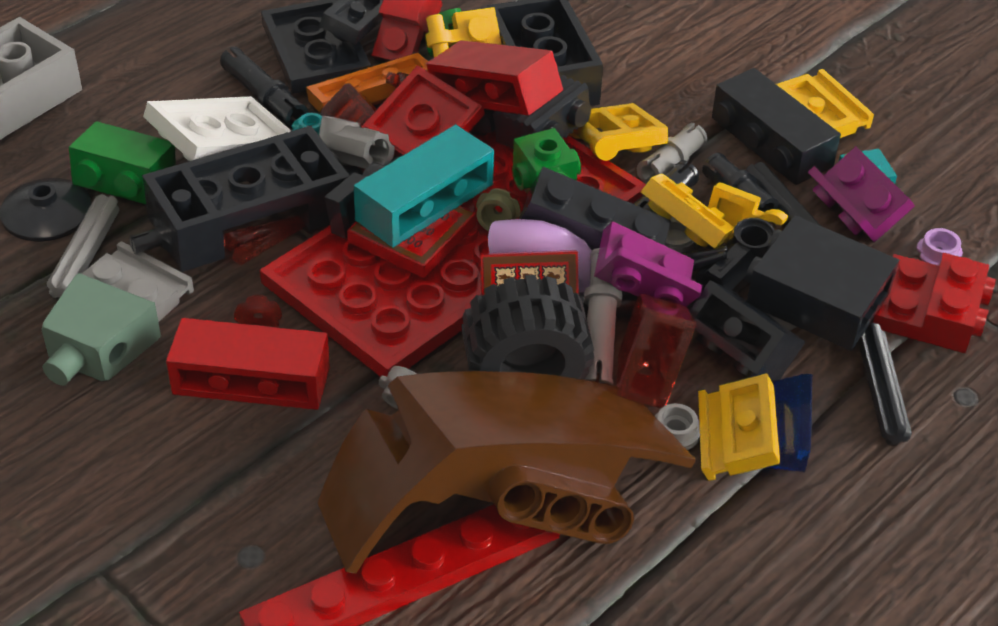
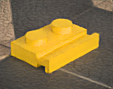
(829, 101)
(738, 427)

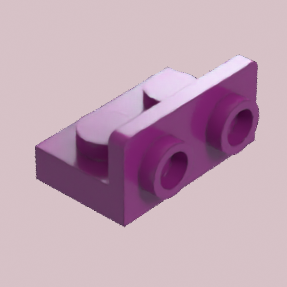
(863, 193)
(645, 266)

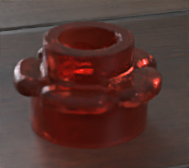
(255, 304)

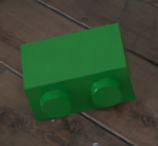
(116, 158)

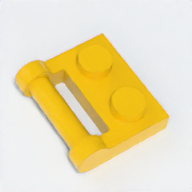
(623, 129)

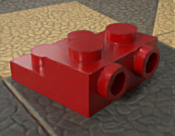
(938, 301)

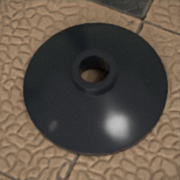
(45, 209)

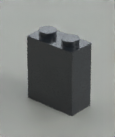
(821, 281)

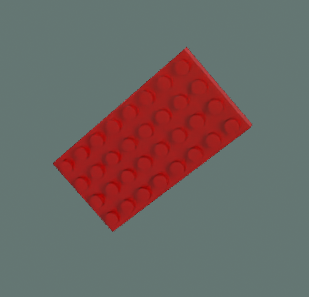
(390, 313)

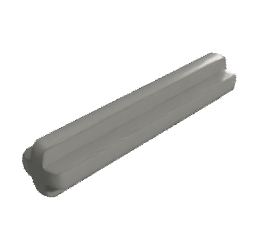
(84, 243)

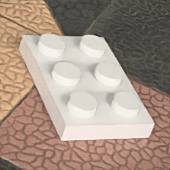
(212, 124)

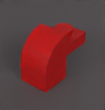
(403, 27)

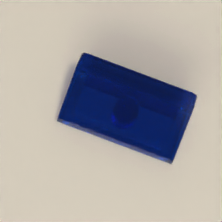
(794, 421)

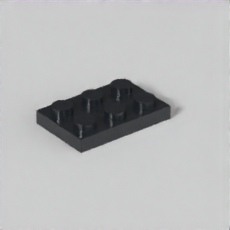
(305, 49)

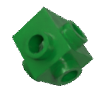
(539, 151)

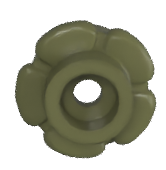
(486, 207)

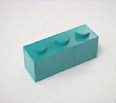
(423, 185)

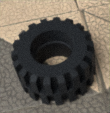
(528, 329)

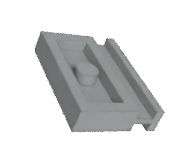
(142, 277)

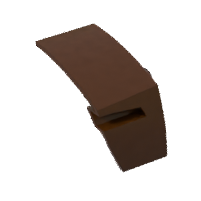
(516, 439)

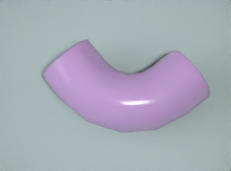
(538, 235)

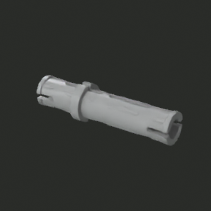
(601, 318)

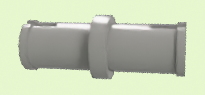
(667, 155)

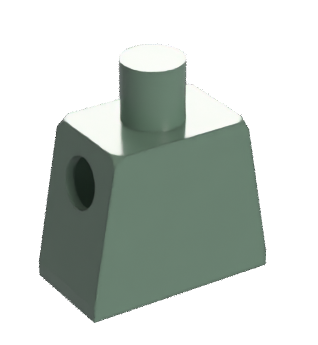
(96, 330)

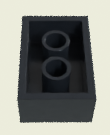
(555, 28)

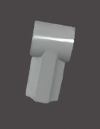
(355, 144)

